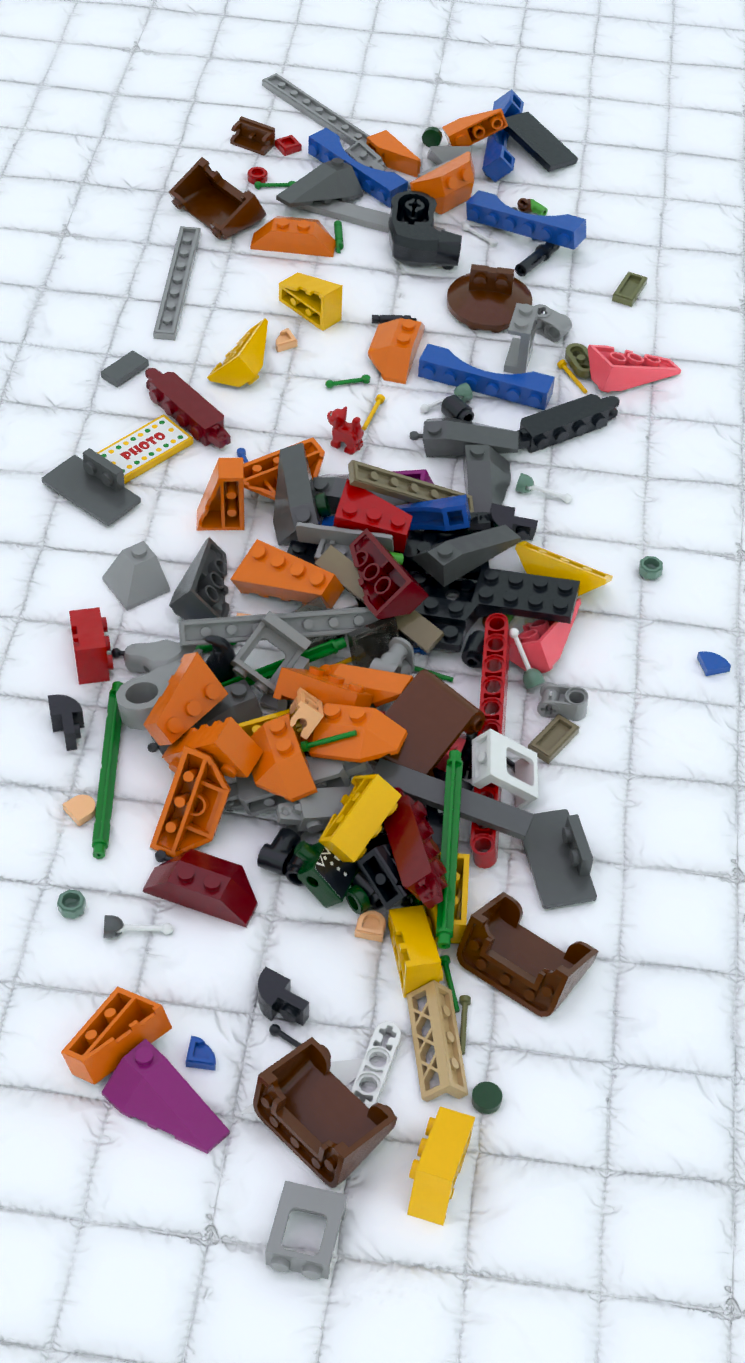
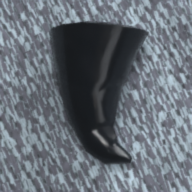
(220, 658)

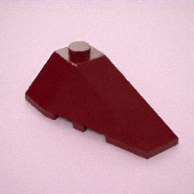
(385, 582)

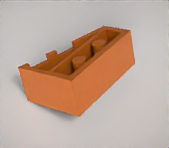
(223, 498)
(323, 687)
(185, 701)
(112, 1033)

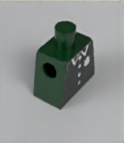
(324, 873)

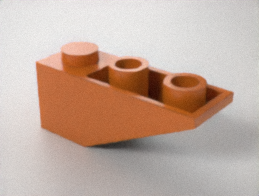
(474, 128)
(394, 153)

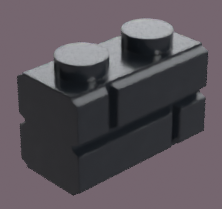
(383, 876)

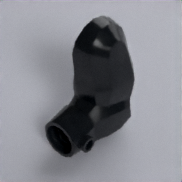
(413, 233)

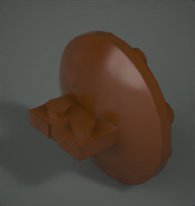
(487, 297)

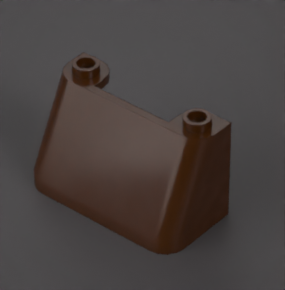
(216, 201)
(434, 721)
(519, 960)
(319, 1114)

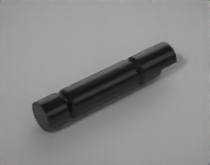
(385, 318)

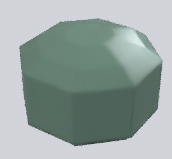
(650, 567)
(71, 904)

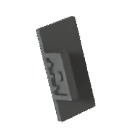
(93, 486)
(559, 859)

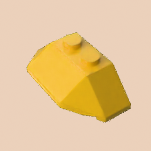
(546, 563)

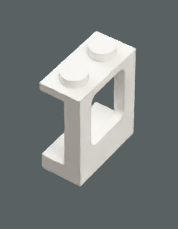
(490, 766)

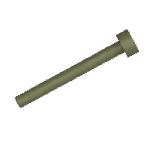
(464, 1000)

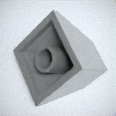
(441, 154)
(136, 576)

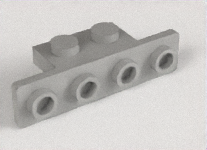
(337, 537)

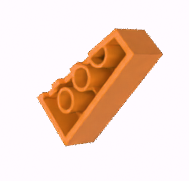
(285, 576)
(225, 741)

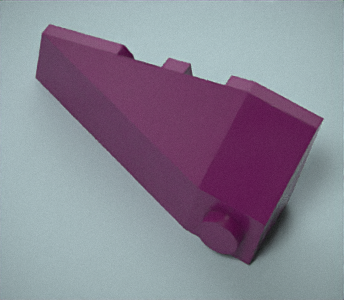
(156, 1093)

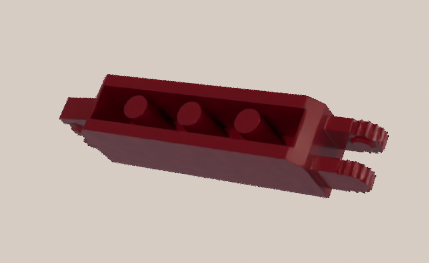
(187, 407)
(416, 851)

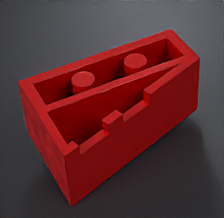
(364, 510)
(91, 645)

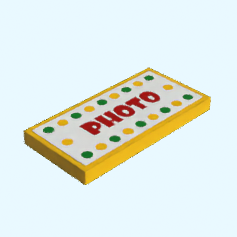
(147, 447)

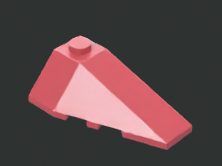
(626, 370)
(542, 642)

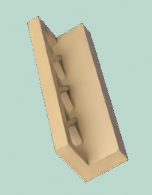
(443, 1036)

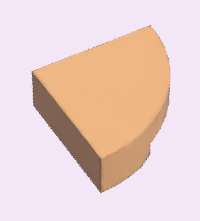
(285, 340)

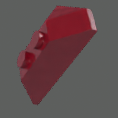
(205, 886)

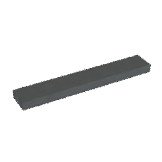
(473, 806)

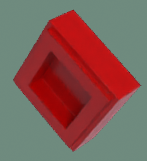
(288, 145)

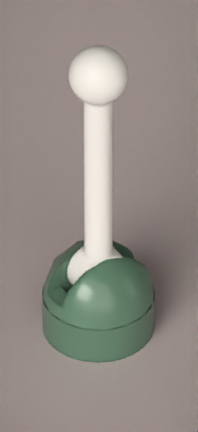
(463, 391)
(526, 484)
(532, 676)

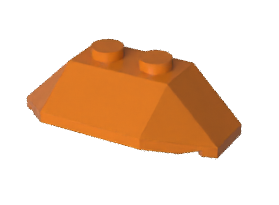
(449, 183)
(294, 236)
(395, 348)
(261, 473)
(375, 734)
(283, 764)
(192, 804)

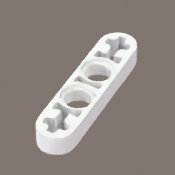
(377, 1074)

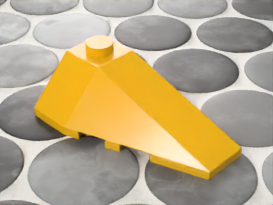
(244, 360)

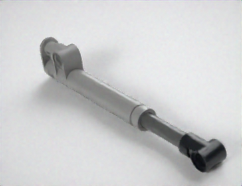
(278, 854)

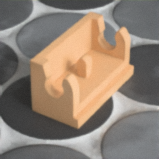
(308, 711)

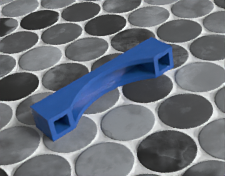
(497, 158)
(380, 184)
(559, 230)
(525, 388)
(435, 514)

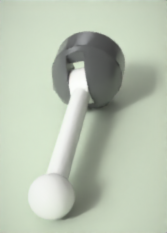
(114, 927)

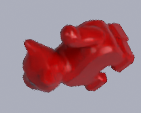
(345, 432)

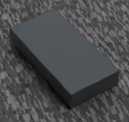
(124, 368)

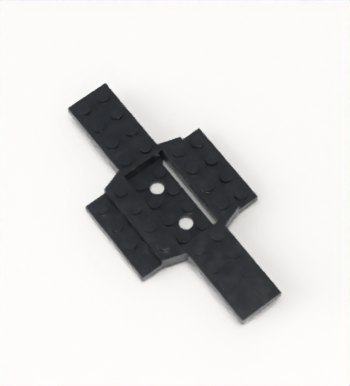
(493, 592)

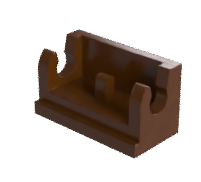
(253, 136)

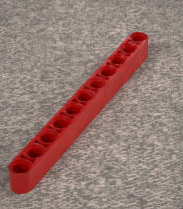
(493, 679)

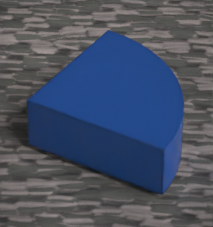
(713, 663)
(200, 1055)

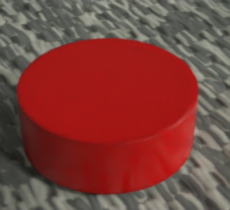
(257, 174)

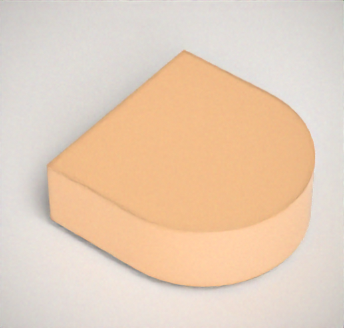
(80, 808)
(371, 926)

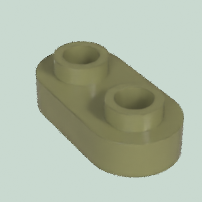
(578, 359)

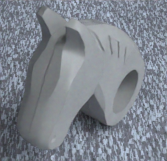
(159, 662)

